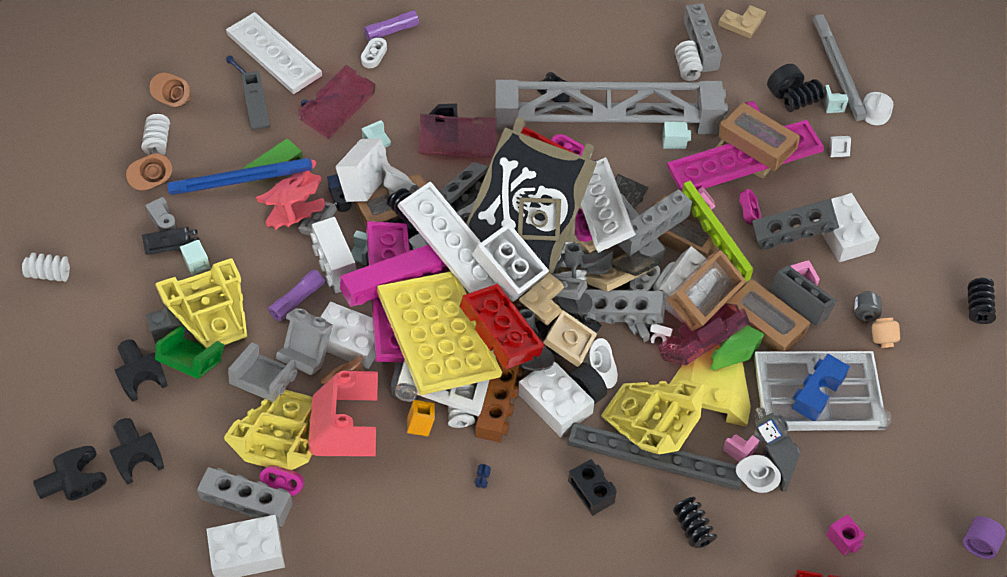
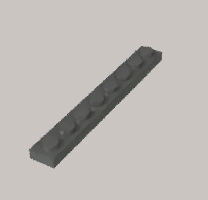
(674, 462)

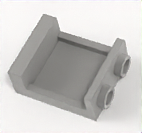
(305, 341)
(261, 374)

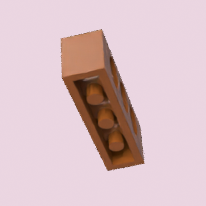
(494, 428)

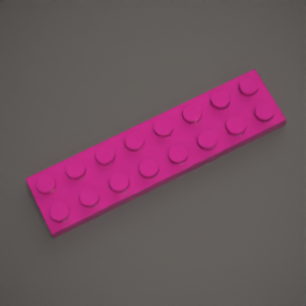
(730, 163)
(384, 242)

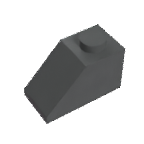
(162, 323)
(784, 456)

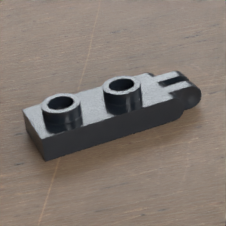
(167, 240)

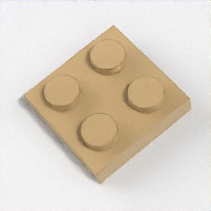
(570, 338)

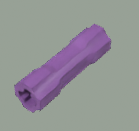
(392, 25)
(286, 304)

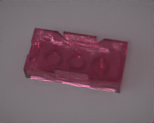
(337, 103)
(457, 136)
(695, 343)

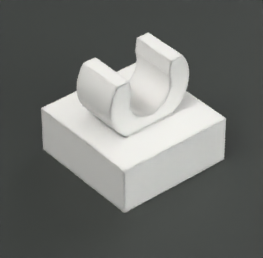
(840, 146)
(660, 331)

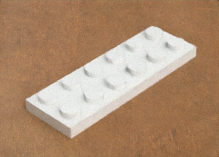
(274, 53)
(605, 209)
(446, 235)

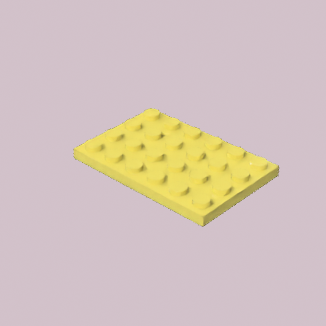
(436, 333)

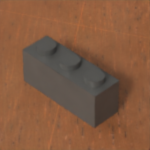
(802, 295)

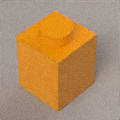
(420, 418)

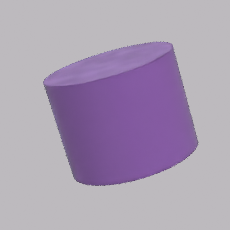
(984, 537)

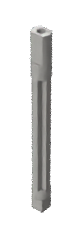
(839, 67)

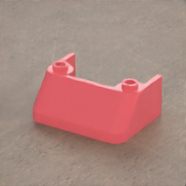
(334, 433)

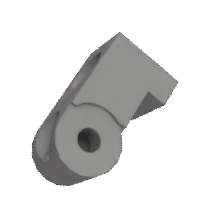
(158, 213)

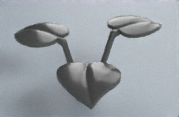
(594, 263)
(546, 359)

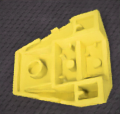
(208, 303)
(723, 389)
(656, 415)
(274, 432)

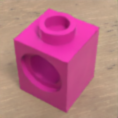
(849, 527)

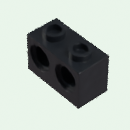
(587, 489)

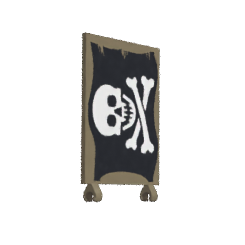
(531, 170)

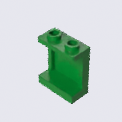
(187, 355)

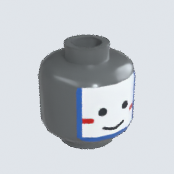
(868, 306)
(771, 428)

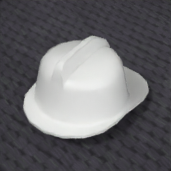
(878, 108)
(396, 179)
(602, 360)
(758, 473)

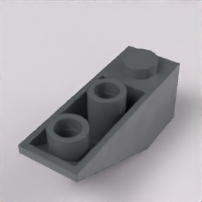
(255, 100)

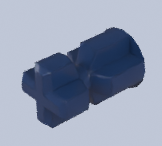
(483, 472)

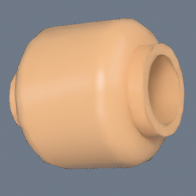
(885, 332)

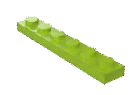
(716, 231)

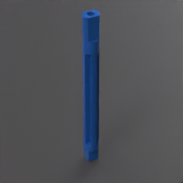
(240, 176)

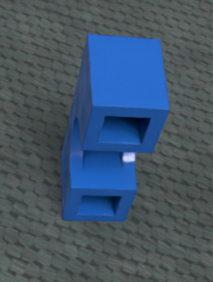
(811, 400)

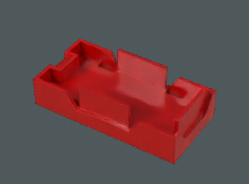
(501, 326)

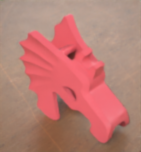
(290, 199)

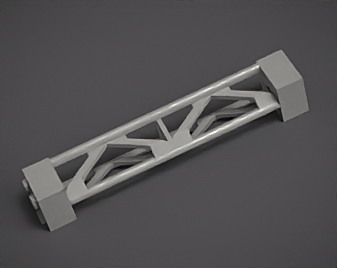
(705, 112)

